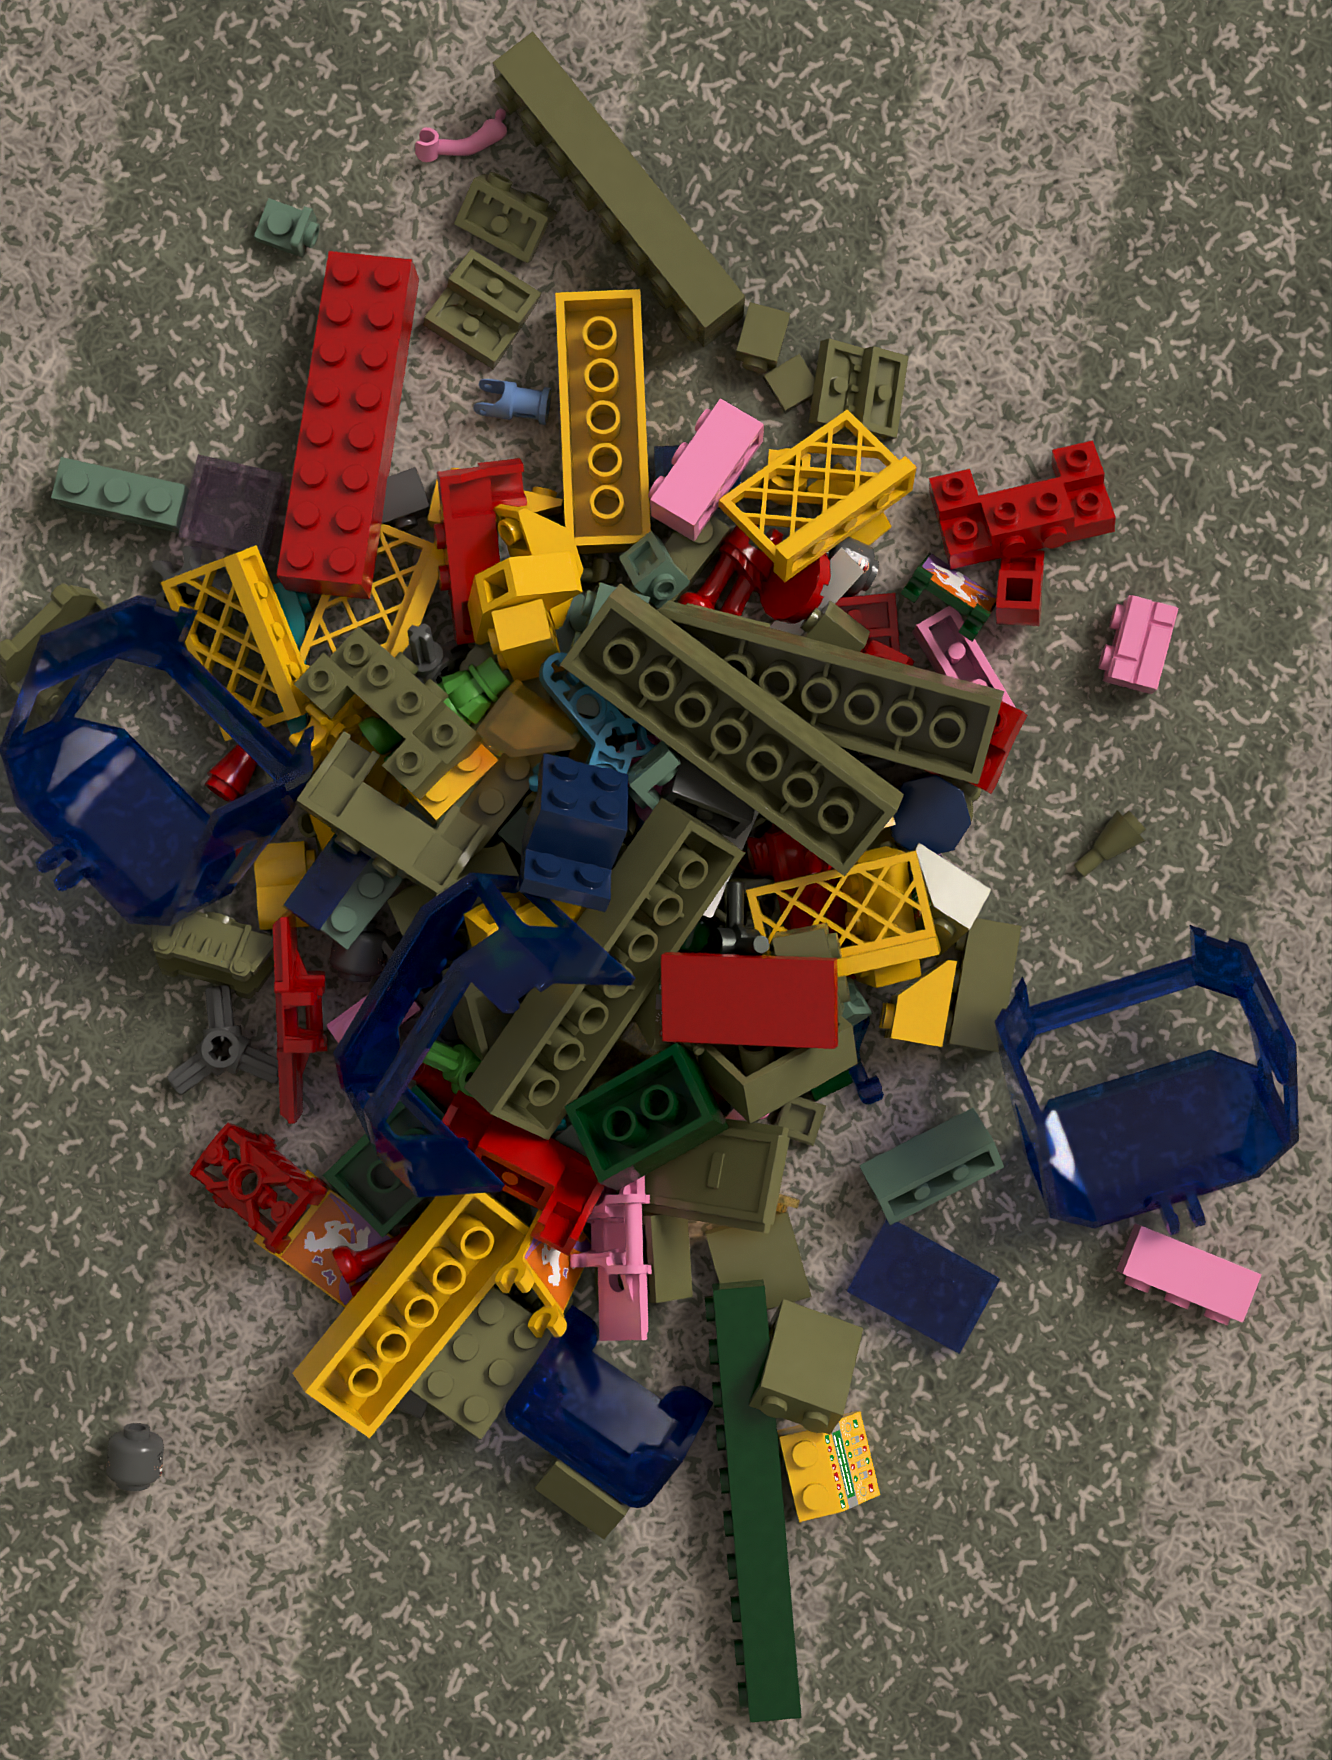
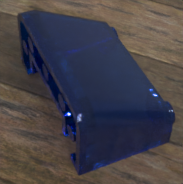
(603, 1418)

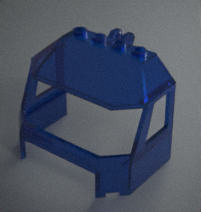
(112, 802)
(502, 969)
(1164, 1128)

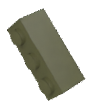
(982, 983)

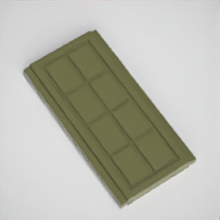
(725, 1179)

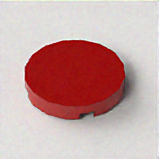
(799, 595)

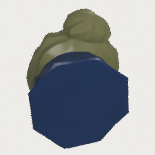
(934, 812)

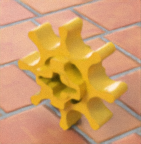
(329, 730)

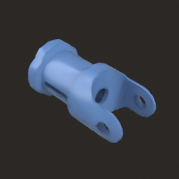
(515, 401)

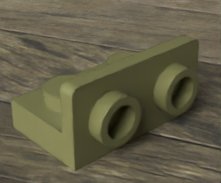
(505, 215)

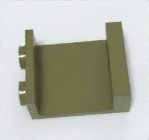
(807, 1367)

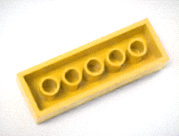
(603, 419)
(410, 1307)

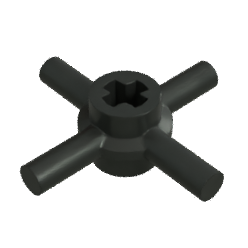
(735, 938)

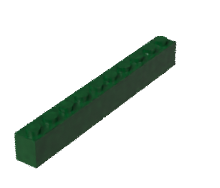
(756, 1505)

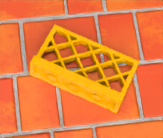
(846, 513)
(411, 609)
(266, 625)
(862, 955)

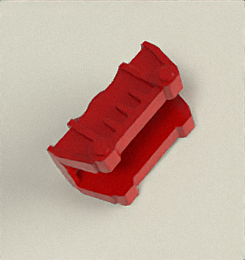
(272, 1168)

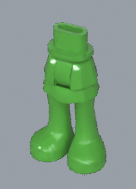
(467, 697)

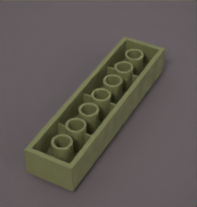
(617, 190)
(858, 697)
(732, 729)
(569, 1028)

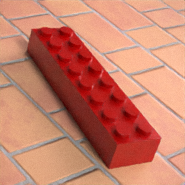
(348, 425)

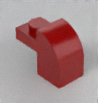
(1020, 589)

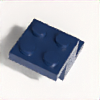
(574, 832)

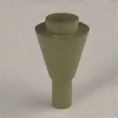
(1117, 837)

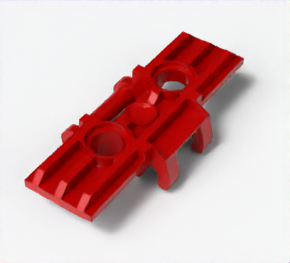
(295, 988)

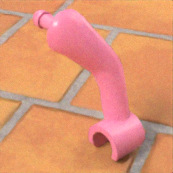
(431, 146)

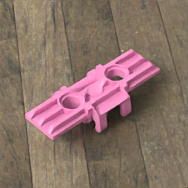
(615, 1251)

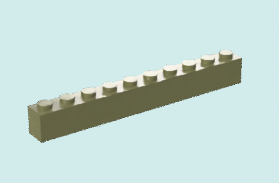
(507, 783)

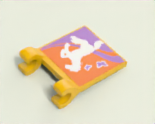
(317, 1233)
(548, 1275)

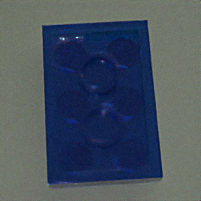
(923, 1284)

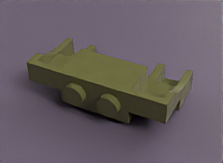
(432, 732)
(381, 827)

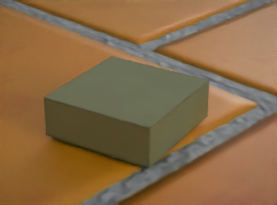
(791, 383)
(802, 1118)

